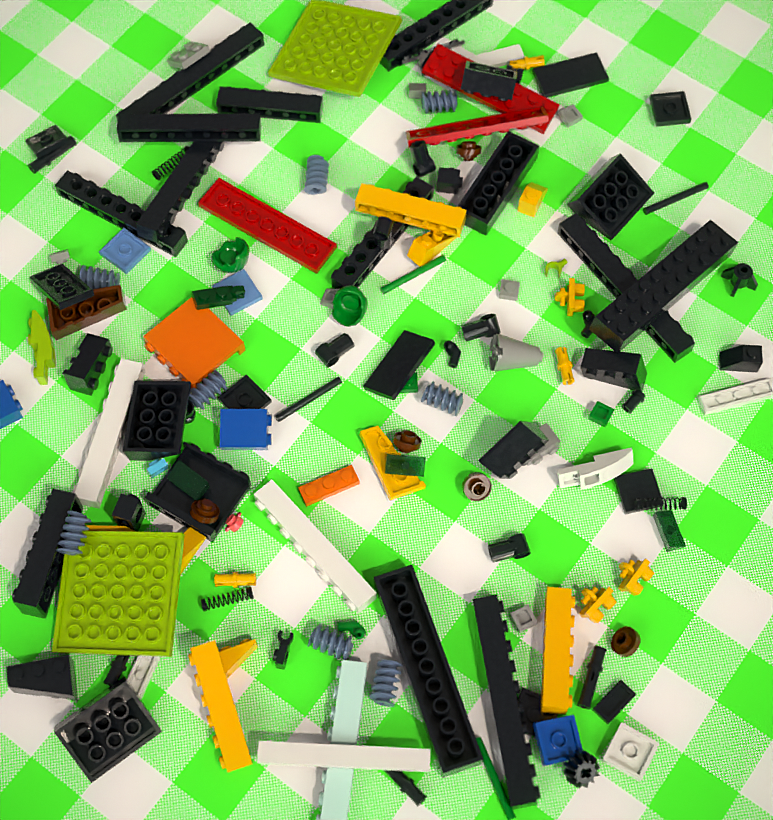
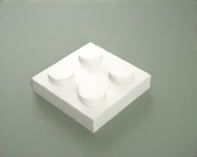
(630, 752)

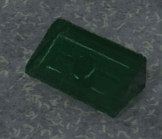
(404, 464)
(188, 480)
(669, 530)

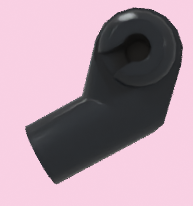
(588, 318)
(454, 353)

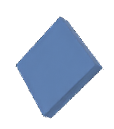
(125, 250)
(251, 295)

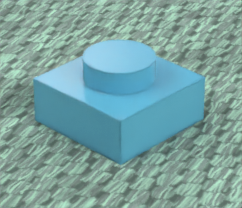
(157, 467)

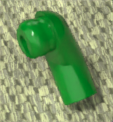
(353, 627)

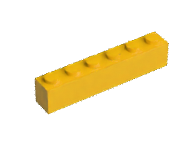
(410, 210)
(556, 650)
(221, 706)

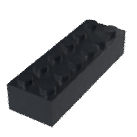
(498, 181)
(43, 562)

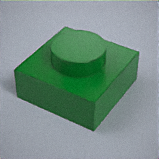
(412, 385)
(601, 414)

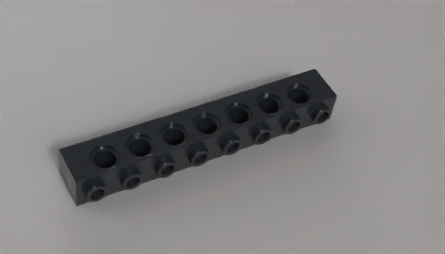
(431, 29)
(83, 197)
(372, 257)

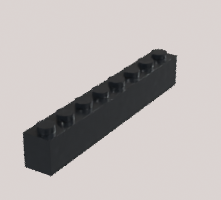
(189, 127)
(177, 189)

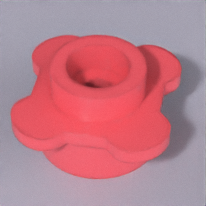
(234, 522)

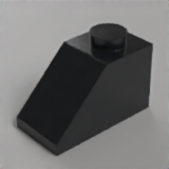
(741, 358)

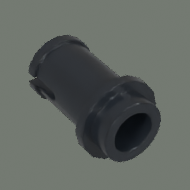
(633, 401)

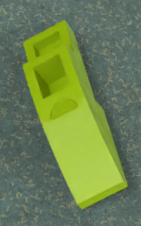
(43, 348)

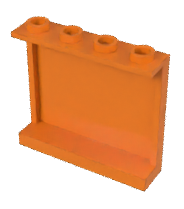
(192, 342)

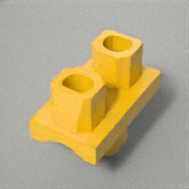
(573, 289)
(631, 572)
(593, 600)

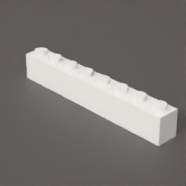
(108, 435)
(315, 547)

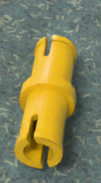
(528, 63)
(564, 366)
(235, 579)

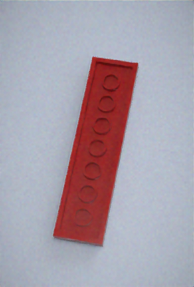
(449, 69)
(484, 125)
(267, 225)

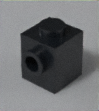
(449, 180)

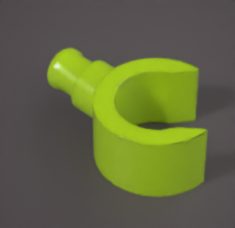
(556, 265)

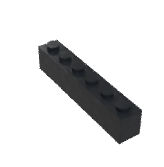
(270, 104)

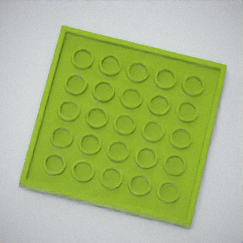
(335, 47)
(120, 594)

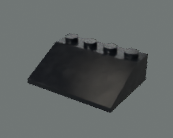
(611, 197)
(156, 419)
(107, 729)

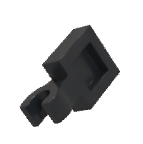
(281, 655)

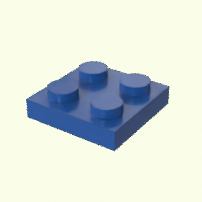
(557, 739)

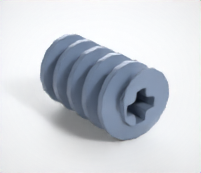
(440, 102)
(316, 175)
(97, 279)
(207, 389)
(443, 398)
(73, 534)
(331, 642)
(384, 682)

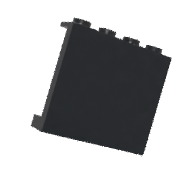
(225, 491)

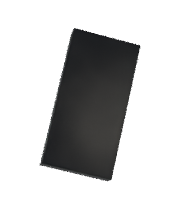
(614, 702)

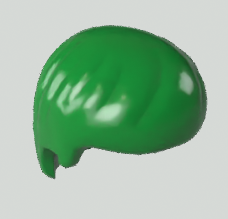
(231, 256)
(349, 306)

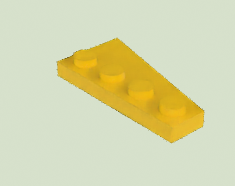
(377, 446)

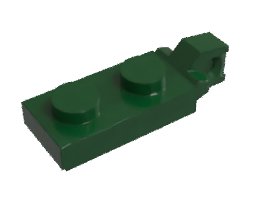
(217, 296)

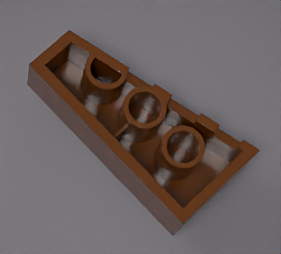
(105, 303)

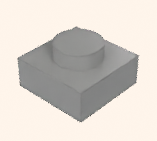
(570, 115)
(60, 256)
(509, 290)
(523, 618)

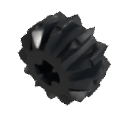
(581, 769)

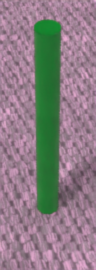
(413, 274)
(495, 781)

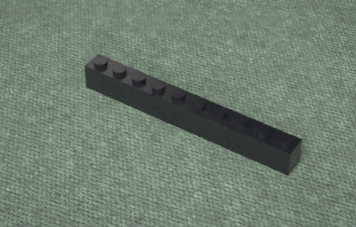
(199, 74)
(618, 279)
(505, 702)

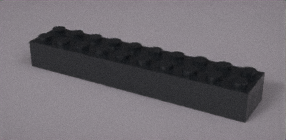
(663, 286)
(428, 671)

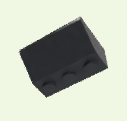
(489, 81)
(514, 450)

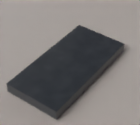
(570, 75)
(61, 286)
(399, 365)

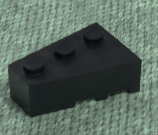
(89, 364)
(618, 369)
(44, 677)

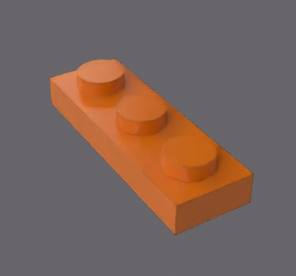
(329, 485)

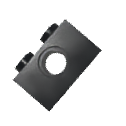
(129, 512)

